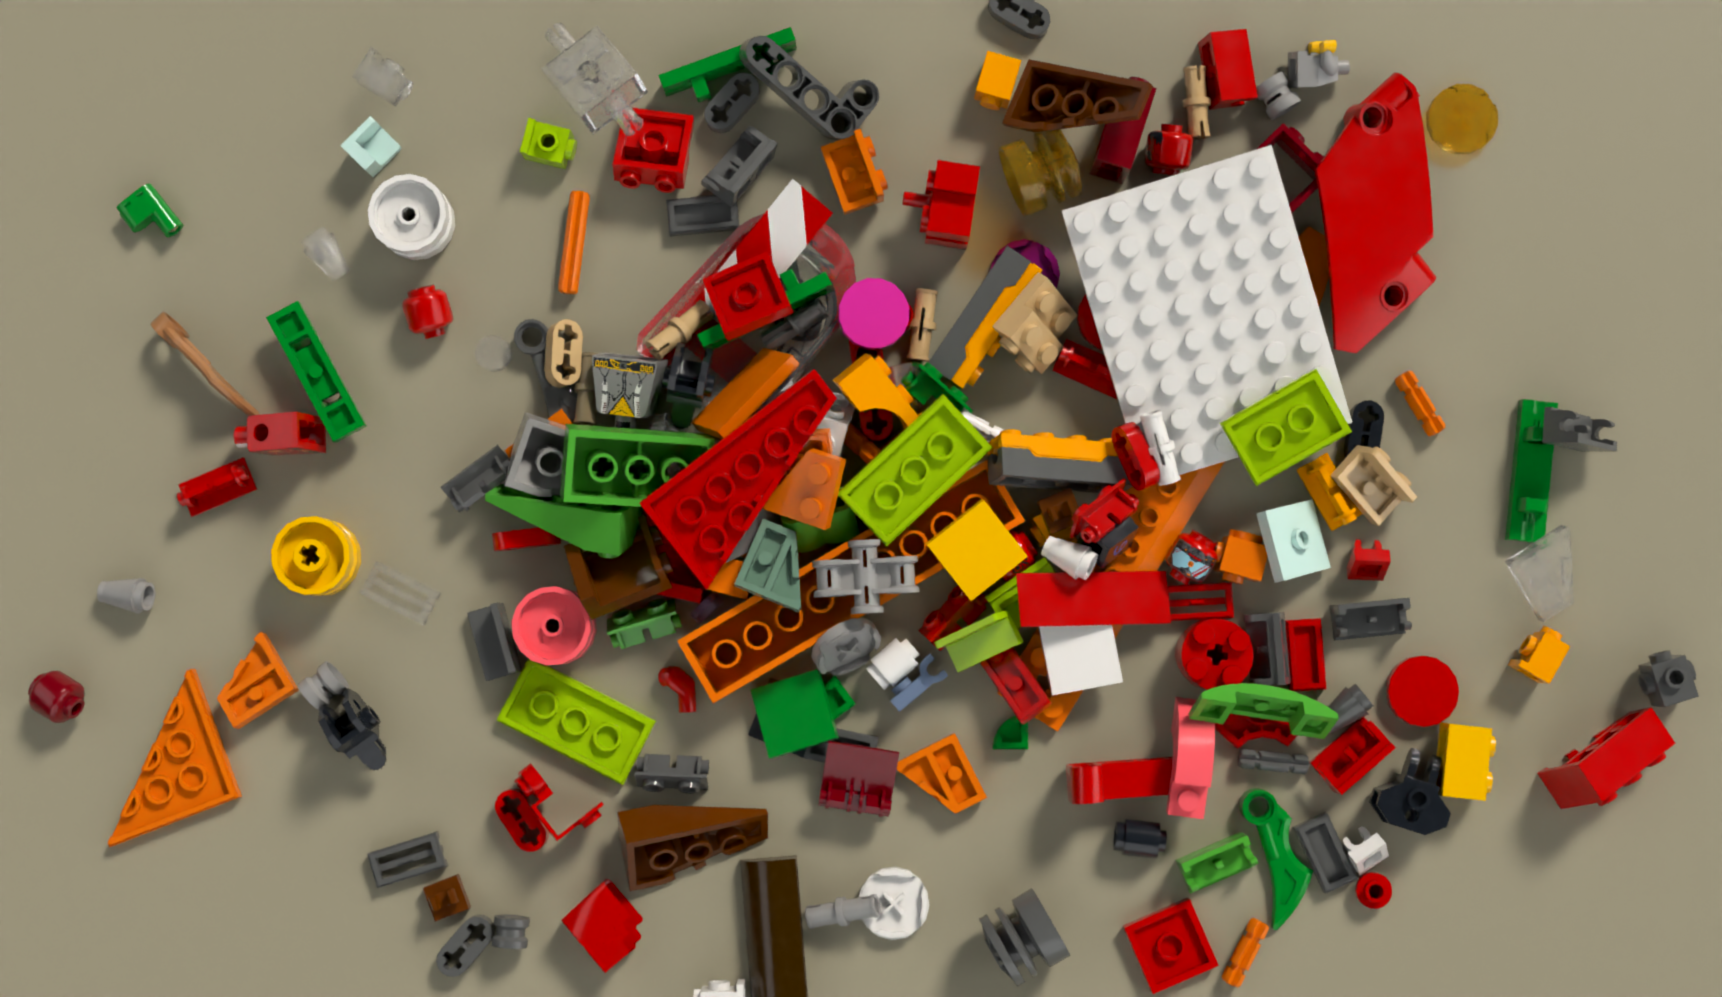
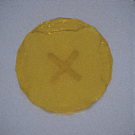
(1462, 119)

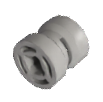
(1272, 89)
(323, 685)

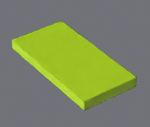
(914, 470)
(576, 721)

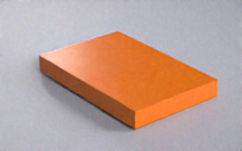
(745, 393)

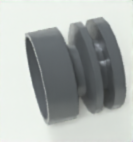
(1024, 937)

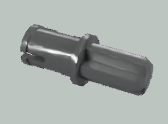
(794, 324)

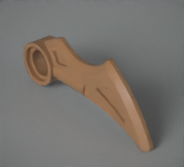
(177, 337)

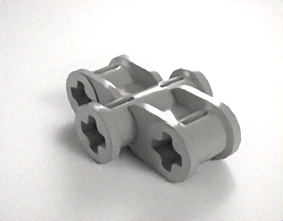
(851, 577)

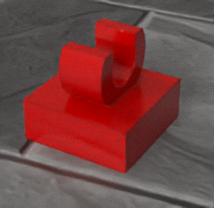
(1368, 563)

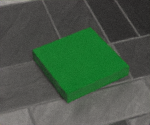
(794, 714)

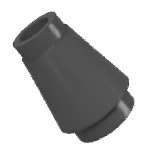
(1350, 706)

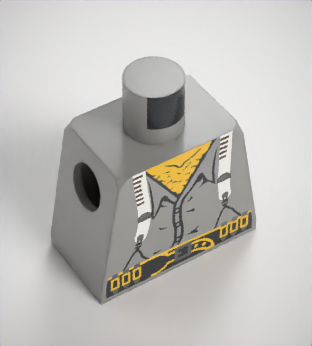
(627, 386)

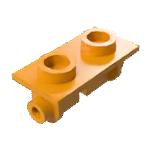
(1326, 494)

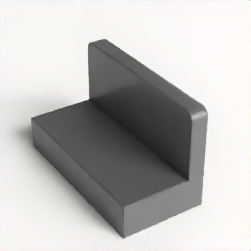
(494, 641)

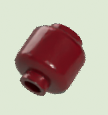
(56, 696)

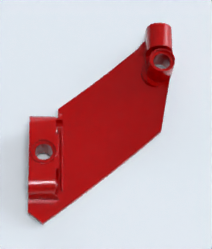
(1376, 213)

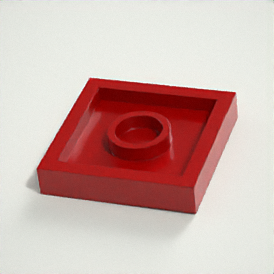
(747, 296)
(1170, 945)

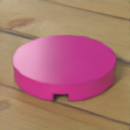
(873, 313)

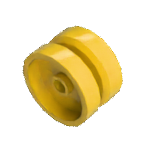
(295, 551)

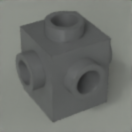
(1667, 679)

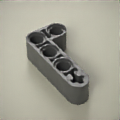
(802, 82)

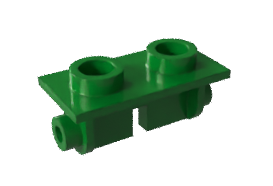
(927, 383)

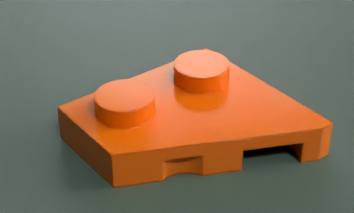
(809, 490)
(257, 684)
(944, 774)

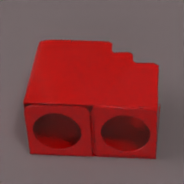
(605, 925)

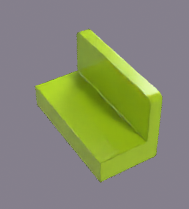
(981, 640)

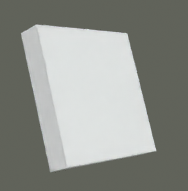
(1080, 657)

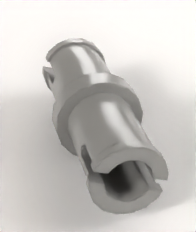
(842, 911)

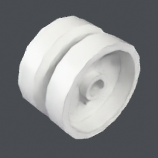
(394, 204)

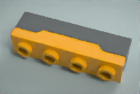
(973, 333)
(1053, 462)

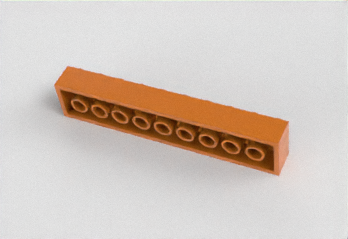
(765, 634)

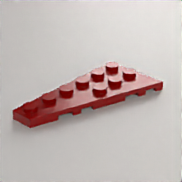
(726, 487)

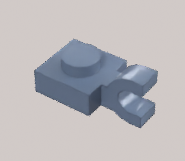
(909, 690)

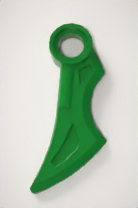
(1287, 873)

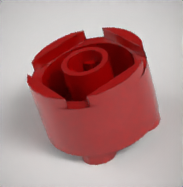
(1230, 641)

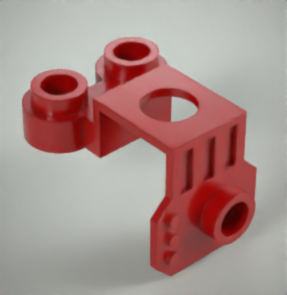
(531, 783)

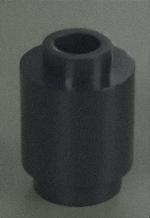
(1139, 838)

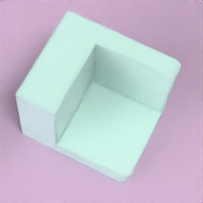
(371, 146)

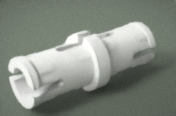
(1152, 424)

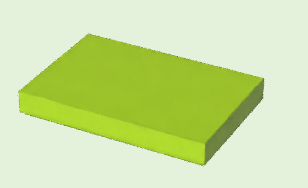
(1285, 427)

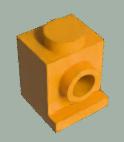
(1541, 655)

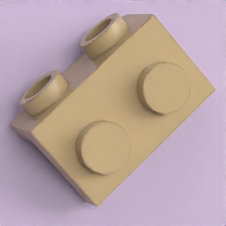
(1372, 483)

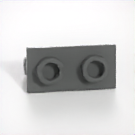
(477, 479)
(687, 777)

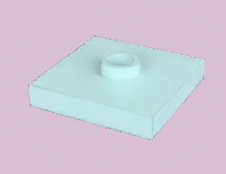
(1293, 540)

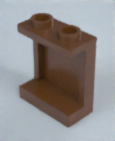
(623, 580)

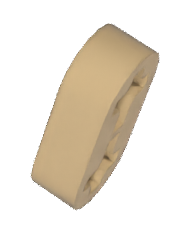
(567, 354)

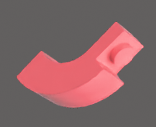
(1191, 762)

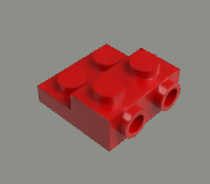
(656, 152)

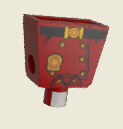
(282, 434)

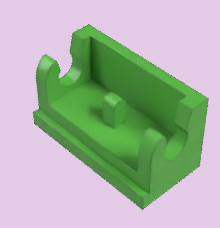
(1216, 862)

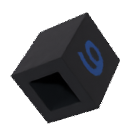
(1114, 542)

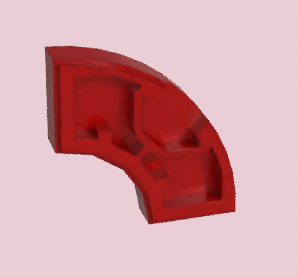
(1240, 729)

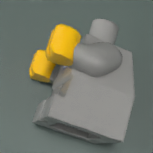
(1316, 68)

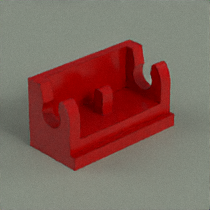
(1228, 68)
(1351, 755)

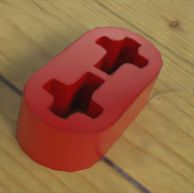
(1134, 456)
(523, 539)
(514, 825)

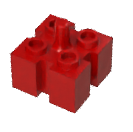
(947, 204)

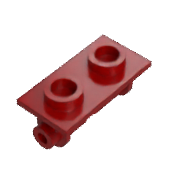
(1085, 368)
(216, 487)
(1093, 519)
(943, 621)

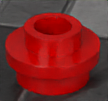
(1363, 886)

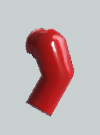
(682, 684)

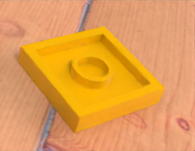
(976, 549)

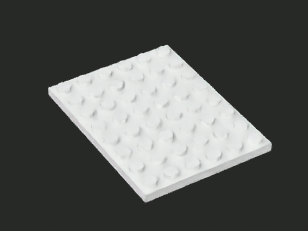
(1201, 299)

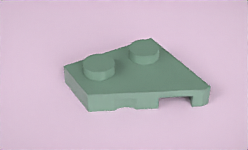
(772, 566)

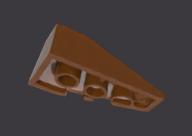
(1070, 97)
(671, 838)

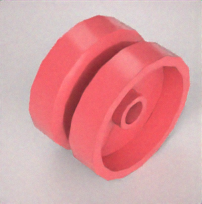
(532, 622)

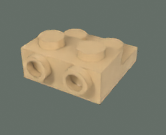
(1034, 324)

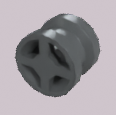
(510, 931)

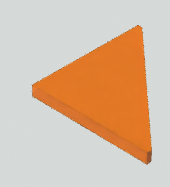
(182, 771)

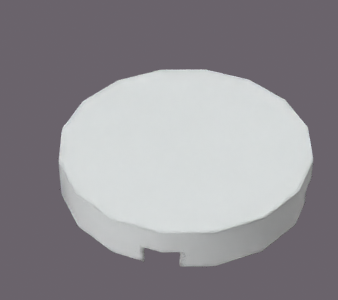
(901, 900)

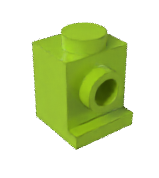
(557, 155)

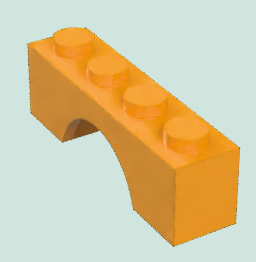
(869, 387)

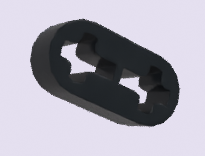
(1373, 431)

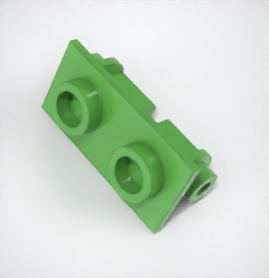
(627, 625)

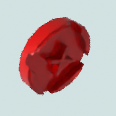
(1422, 691)

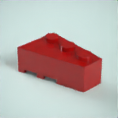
(1609, 761)

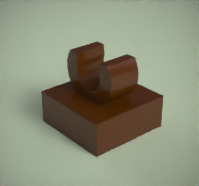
(1058, 510)
(446, 897)

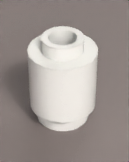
(893, 663)

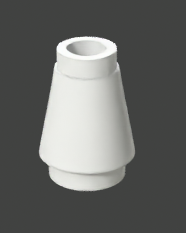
(1070, 556)

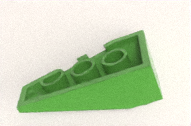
(588, 526)

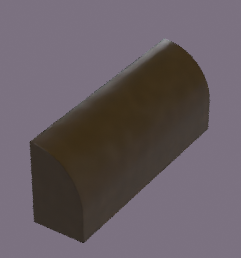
(774, 927)

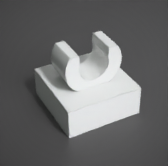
(1367, 853)

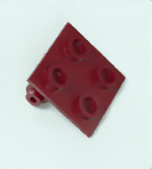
(858, 778)

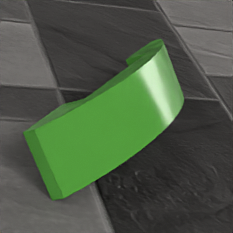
(1303, 713)

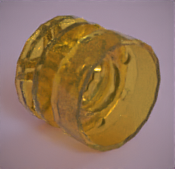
(1045, 169)

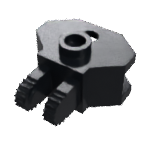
(687, 385)
(354, 731)
(1419, 797)

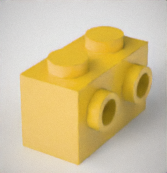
(1465, 761)

